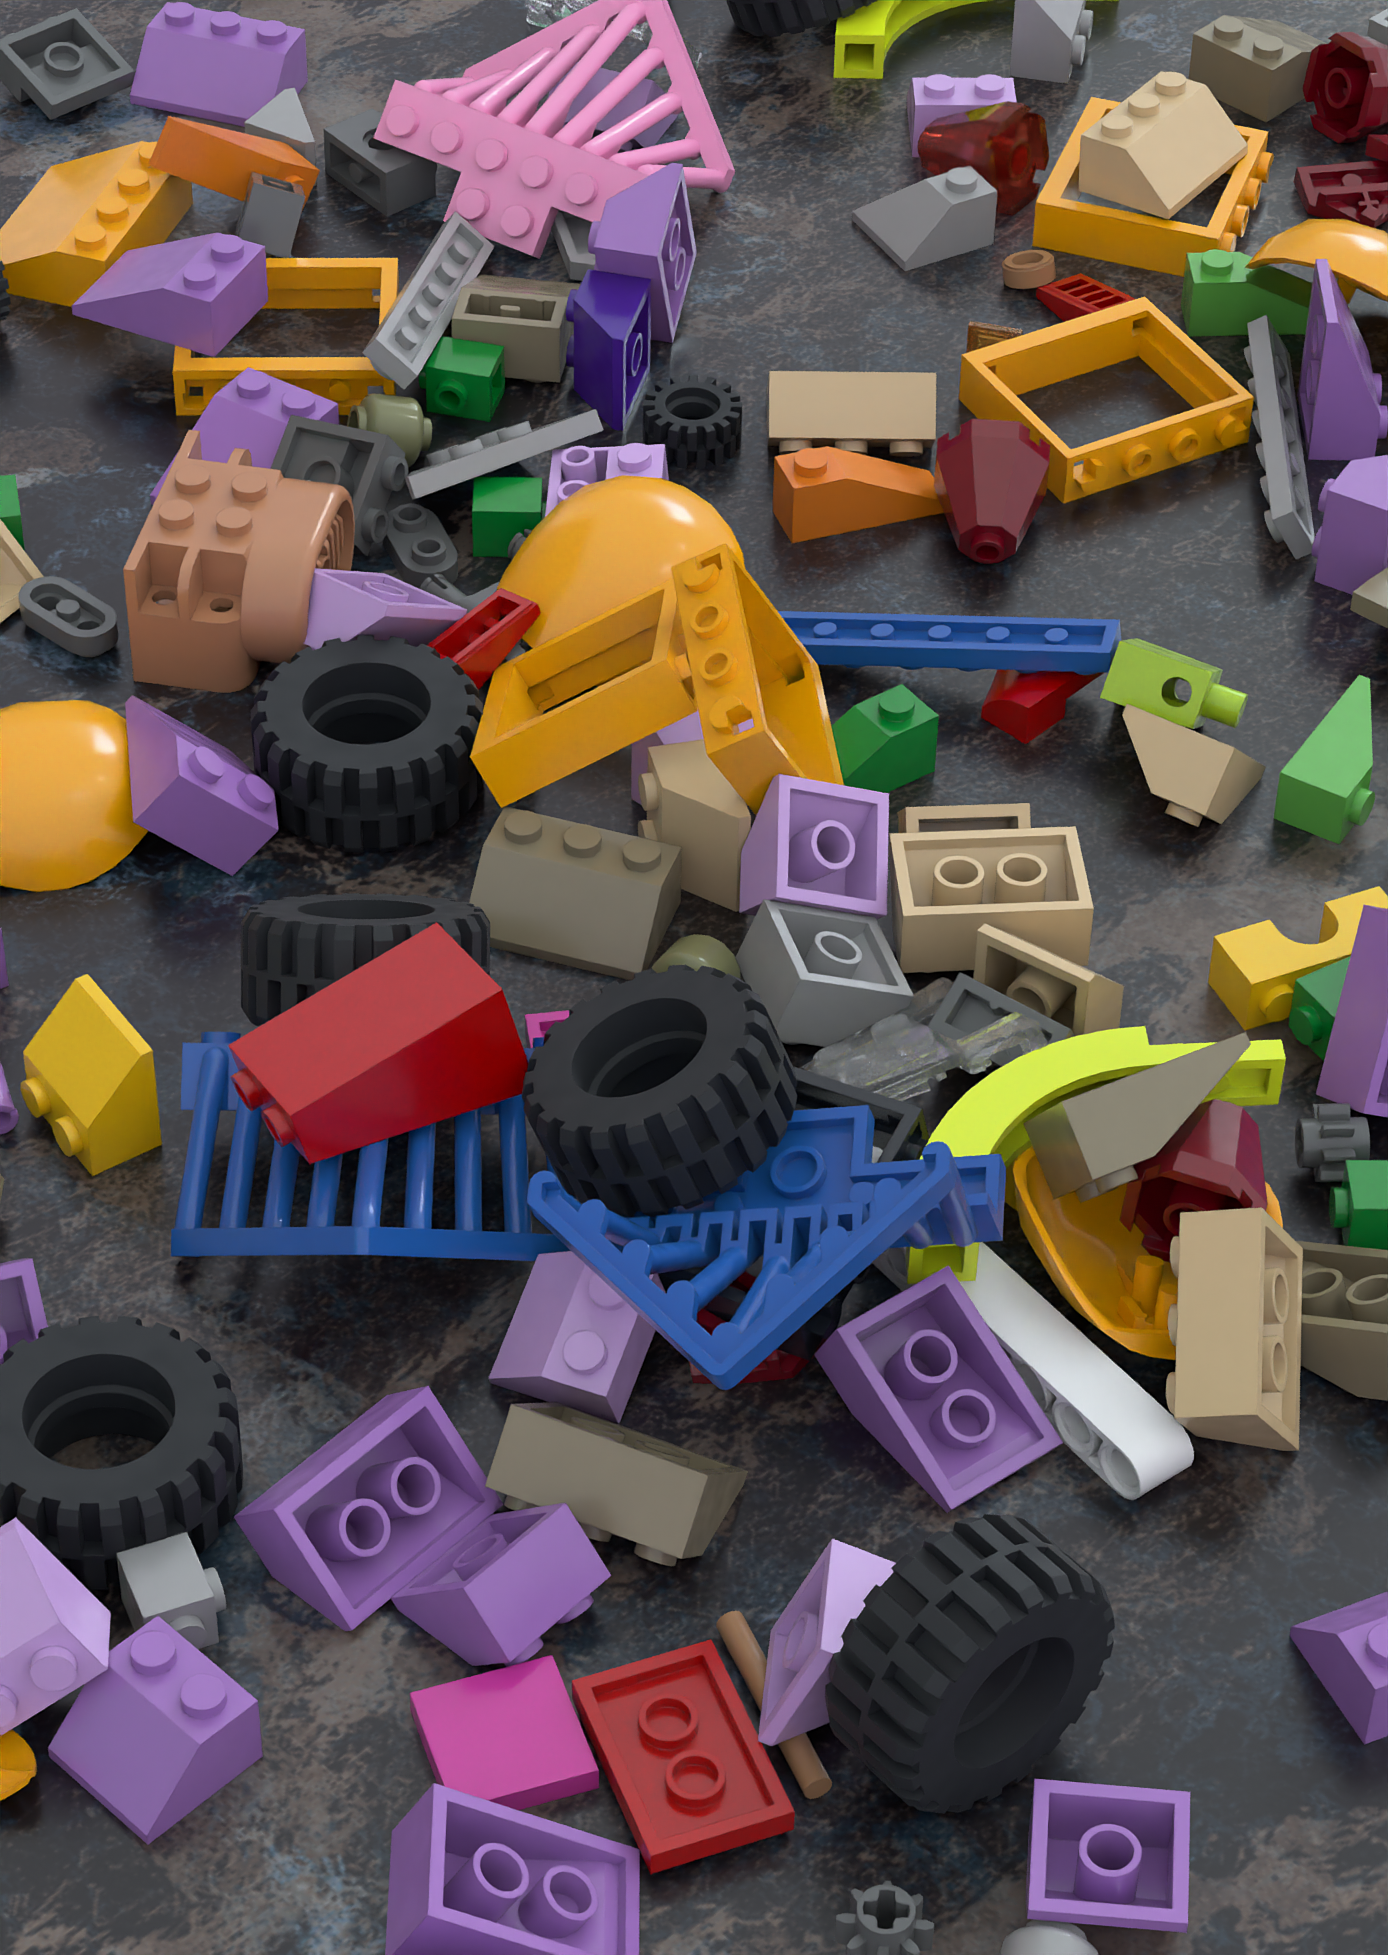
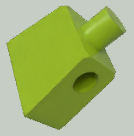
(1147, 679)

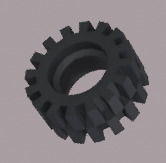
(693, 420)

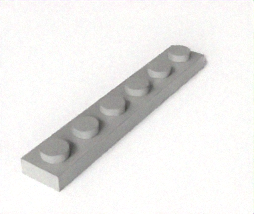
(427, 301)
(1281, 443)

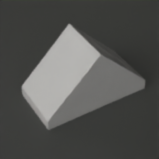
(284, 122)

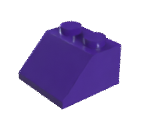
(610, 342)

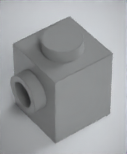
(171, 1584)

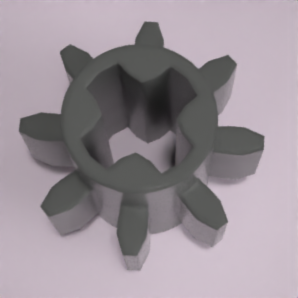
(1331, 1140)
(884, 1923)

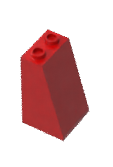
(383, 1051)

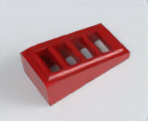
(1079, 296)
(480, 640)

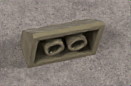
(576, 892)
(613, 1480)

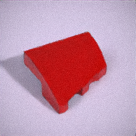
(1030, 702)

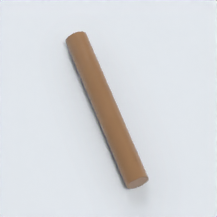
(752, 1666)

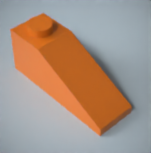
(225, 158)
(843, 491)

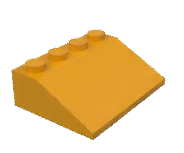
(86, 219)

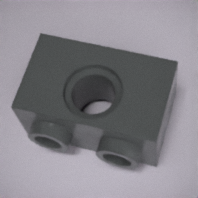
(374, 170)
(270, 214)

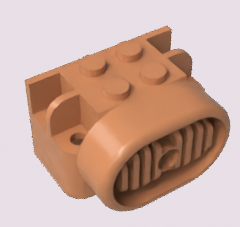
(231, 569)

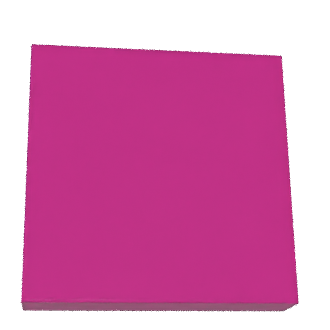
(506, 1736)

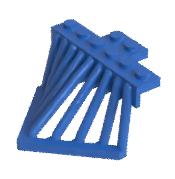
(209, 1089)
(807, 1198)

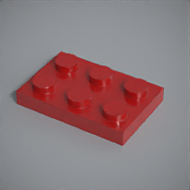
(682, 1756)

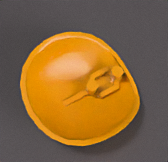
(1353, 251)
(609, 548)
(63, 794)
(1100, 1262)

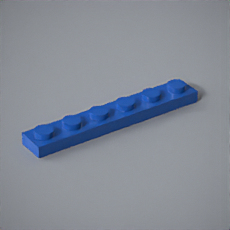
(957, 641)

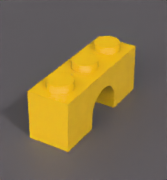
(1258, 966)

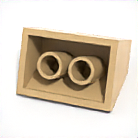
(1159, 146)
(851, 411)
(1007, 878)
(1236, 1328)

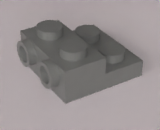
(62, 64)
(357, 459)

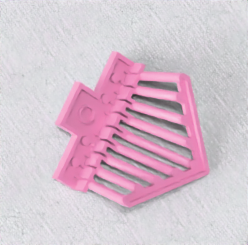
(525, 164)

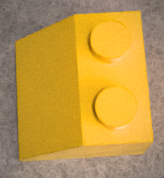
(93, 1080)

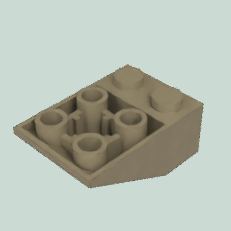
(523, 318)

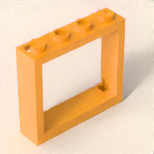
(1137, 238)
(302, 285)
(1092, 342)
(751, 668)
(527, 750)

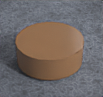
(1028, 269)

